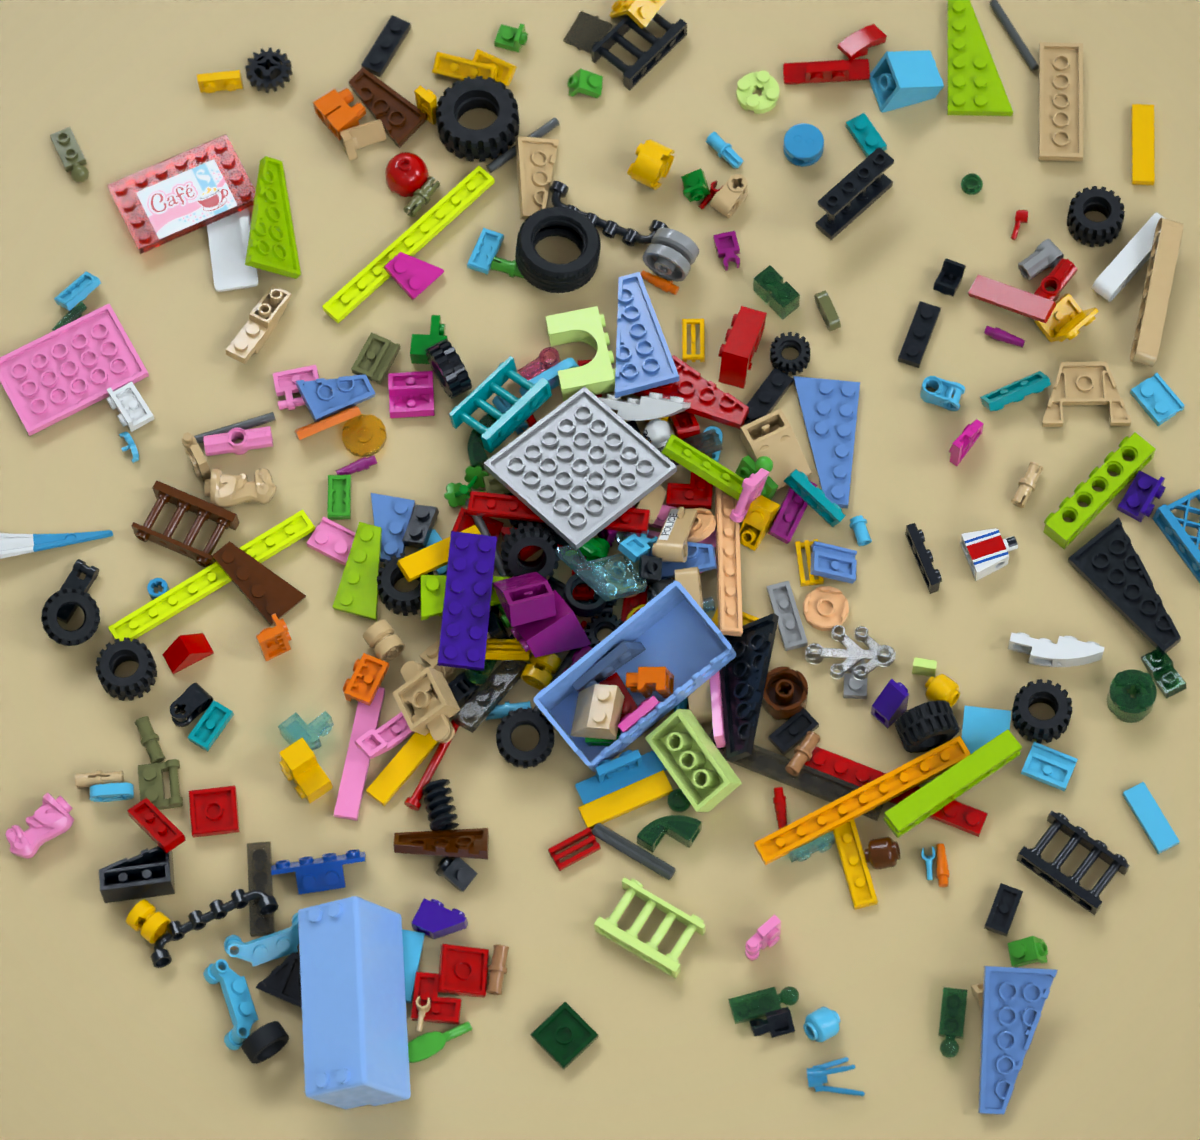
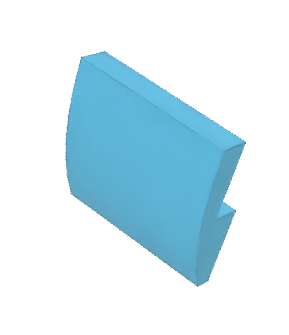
(983, 725)

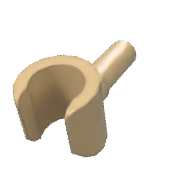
(421, 1014)

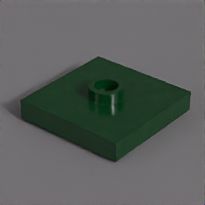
(564, 1035)

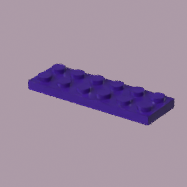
(467, 601)

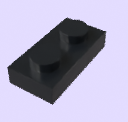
(420, 526)
(793, 731)
(1003, 909)

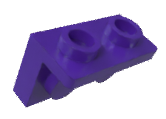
(1141, 495)

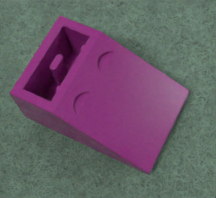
(526, 598)

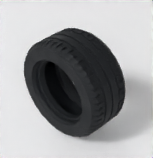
(563, 223)

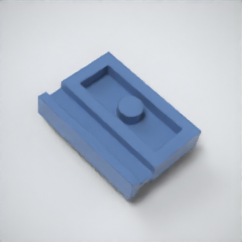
(833, 562)

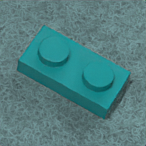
(865, 134)
(210, 725)

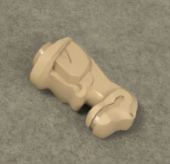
(233, 490)

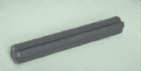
(633, 851)

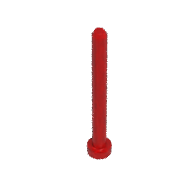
(414, 802)

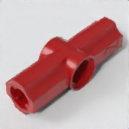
(1057, 279)

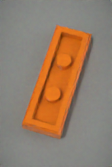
(327, 422)

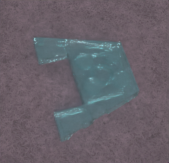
(608, 576)

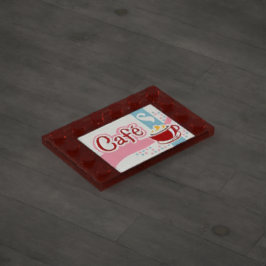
(183, 193)

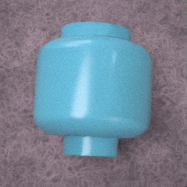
(822, 1024)

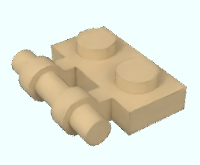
(196, 456)

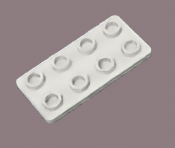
(228, 252)

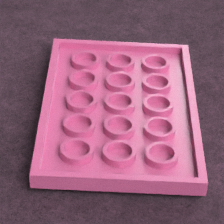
(69, 369)

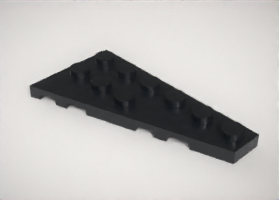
(1122, 580)
(744, 684)

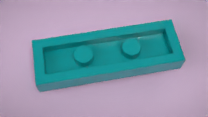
(1015, 391)
(814, 497)

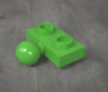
(748, 466)

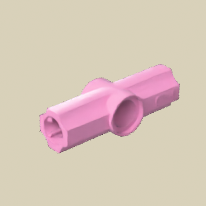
(224, 442)

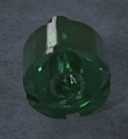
(1134, 683)

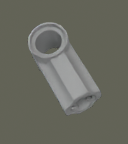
(1045, 256)

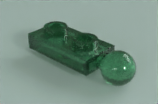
(758, 1003)
(952, 1020)

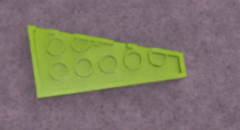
(971, 72)
(271, 229)

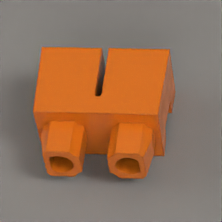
(336, 112)
(651, 679)

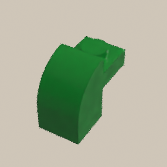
(421, 342)

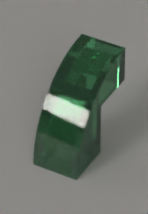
(475, 446)
(679, 827)

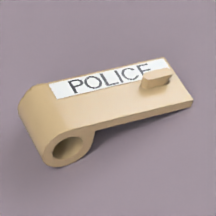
(672, 541)

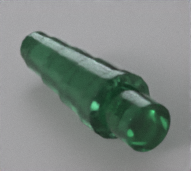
(72, 315)

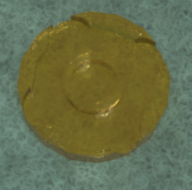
(364, 435)

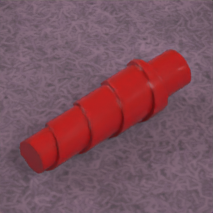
(779, 802)

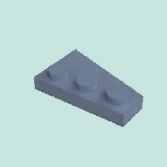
(609, 664)

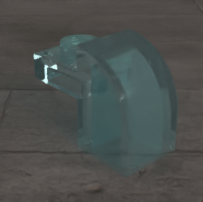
(296, 728)

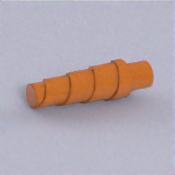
(662, 283)
(942, 871)

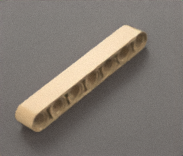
(1156, 292)
(700, 699)

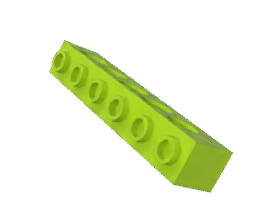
(1065, 532)

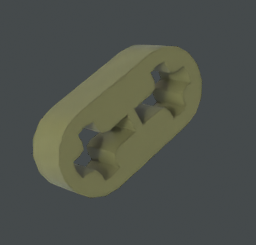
(827, 310)

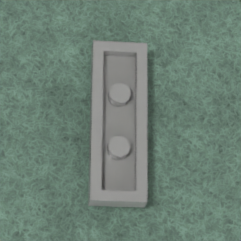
(789, 618)

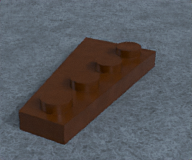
(397, 114)
(259, 584)
(450, 843)

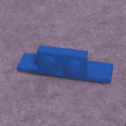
(319, 873)

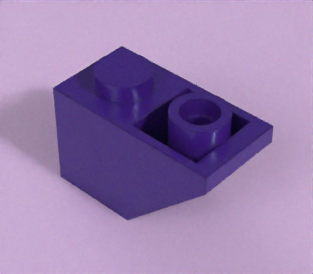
(890, 703)
(437, 920)

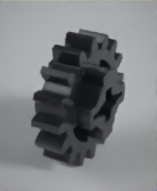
(271, 72)

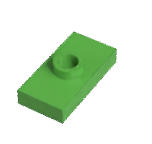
(339, 497)

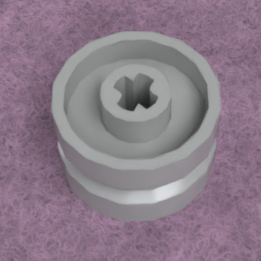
(670, 254)

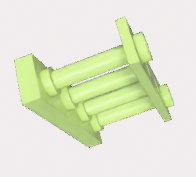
(649, 950)

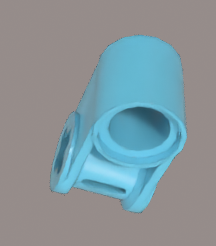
(943, 393)

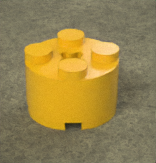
(651, 163)

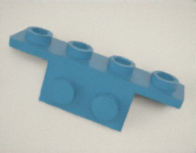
(618, 773)

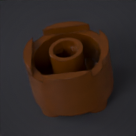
(793, 684)

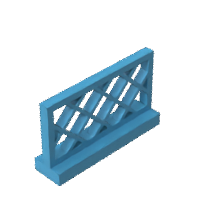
(1176, 533)

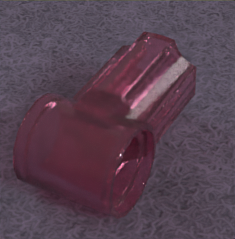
(540, 364)

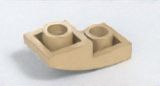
(653, 502)

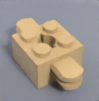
(426, 701)

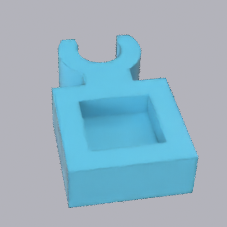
(636, 546)

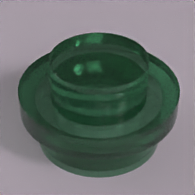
(971, 184)
(677, 801)

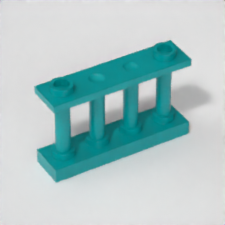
(513, 417)

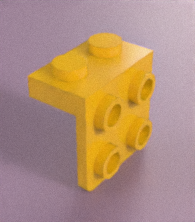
(638, 10)
(1066, 320)

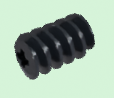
(438, 806)

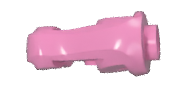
(46, 823)

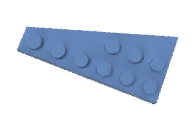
(641, 348)
(830, 424)
(1009, 1020)

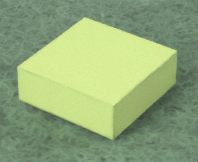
(924, 667)

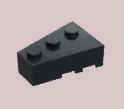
(138, 877)

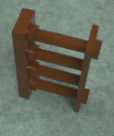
(184, 503)

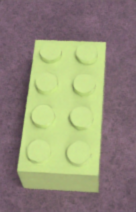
(693, 760)

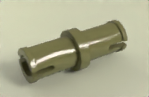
(421, 196)
(150, 739)

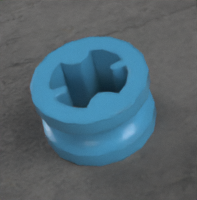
(155, 582)

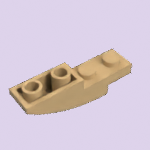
(260, 324)

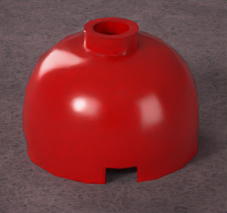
(406, 174)

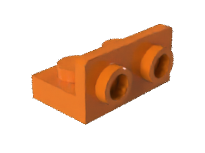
(274, 640)
(366, 679)

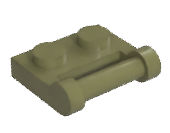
(152, 785)

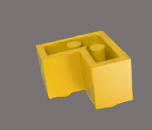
(301, 766)

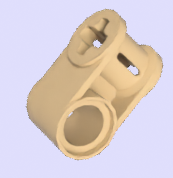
(730, 195)

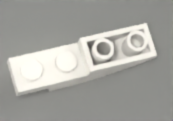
(647, 407)
(1065, 653)

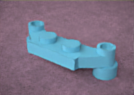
(266, 947)
(237, 1000)

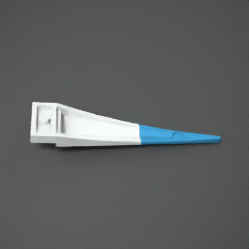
(21, 544)

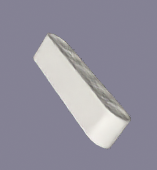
(1127, 262)

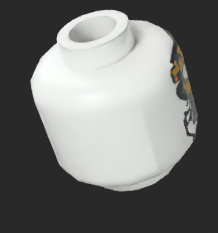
(657, 432)

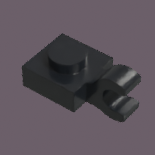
(495, 626)
(777, 1023)

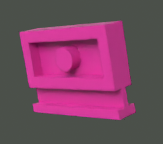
(632, 718)

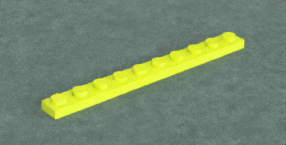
(409, 243)
(209, 579)

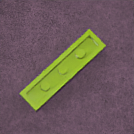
(703, 466)

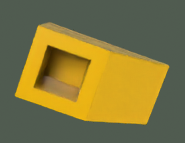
(758, 521)

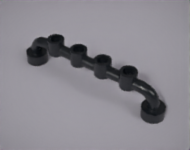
(609, 227)
(219, 910)

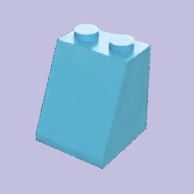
(905, 79)

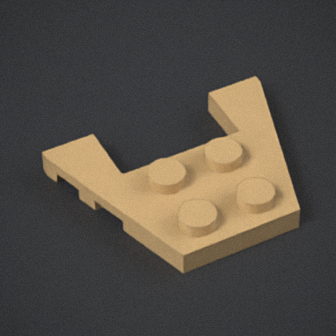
(1085, 385)

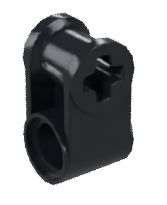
(462, 689)
(192, 703)

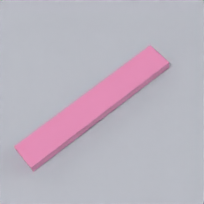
(356, 761)

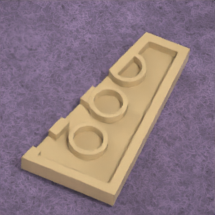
(534, 171)

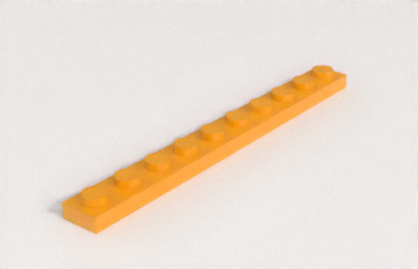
(861, 800)

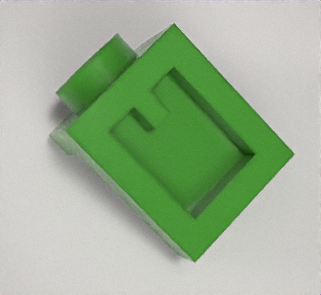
(511, 38)

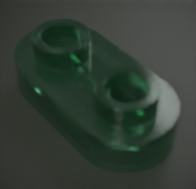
(478, 676)

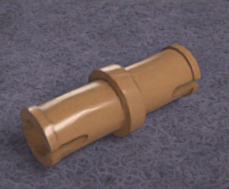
(802, 753)
(497, 969)

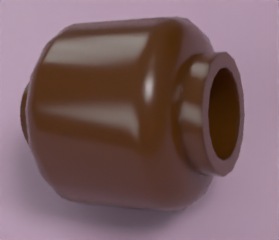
(882, 853)

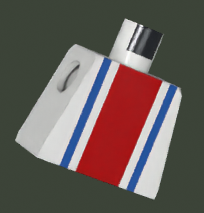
(986, 551)

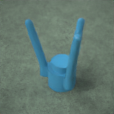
(818, 1076)

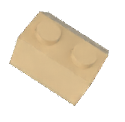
(598, 712)

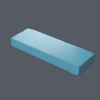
(1150, 818)
(412, 951)

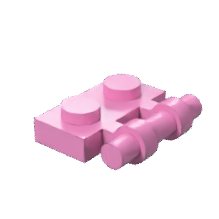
(285, 385)
(766, 936)

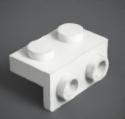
(130, 405)

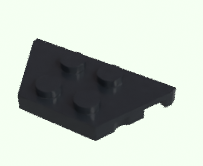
(285, 981)

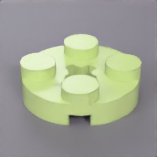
(762, 81)

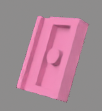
(332, 540)

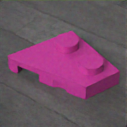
(412, 274)
(965, 441)

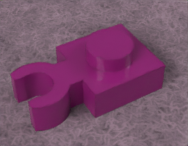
(727, 247)

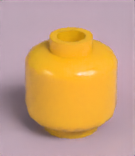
(942, 689)

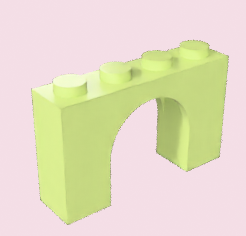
(586, 327)

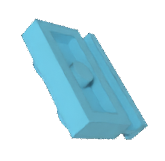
(1157, 399)
(1049, 766)

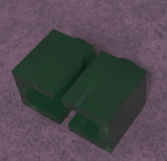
(783, 298)

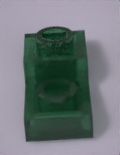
(1163, 673)

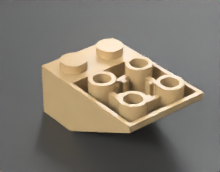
(774, 438)

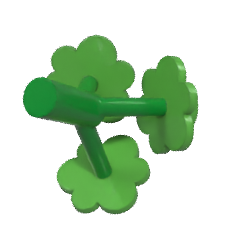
(458, 493)

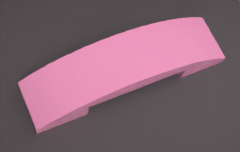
(385, 737)

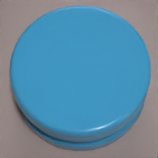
(803, 144)

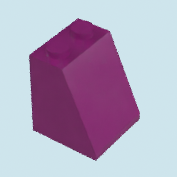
(553, 633)

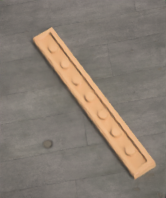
(728, 566)

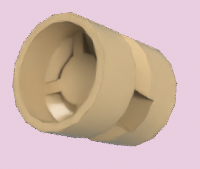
(383, 640)

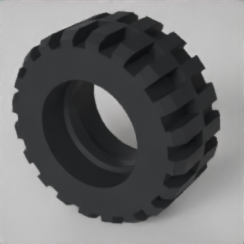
(472, 95)

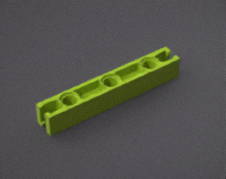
(952, 783)

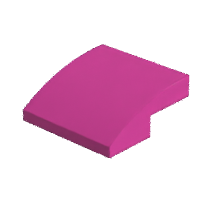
(411, 394)

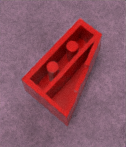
(740, 346)

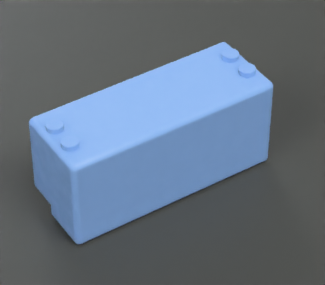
(674, 636)
(353, 1004)

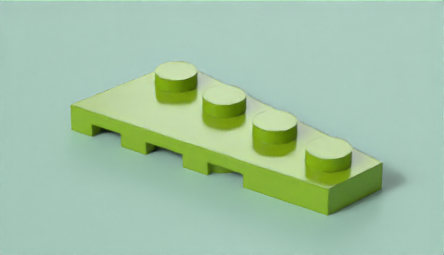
(358, 584)
(432, 594)

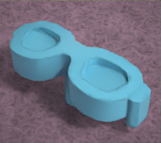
(131, 445)

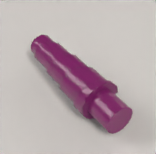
(1001, 335)
(357, 466)

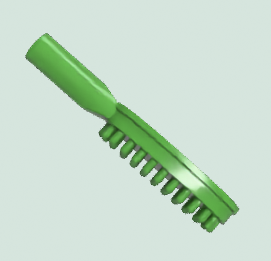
(431, 1043)

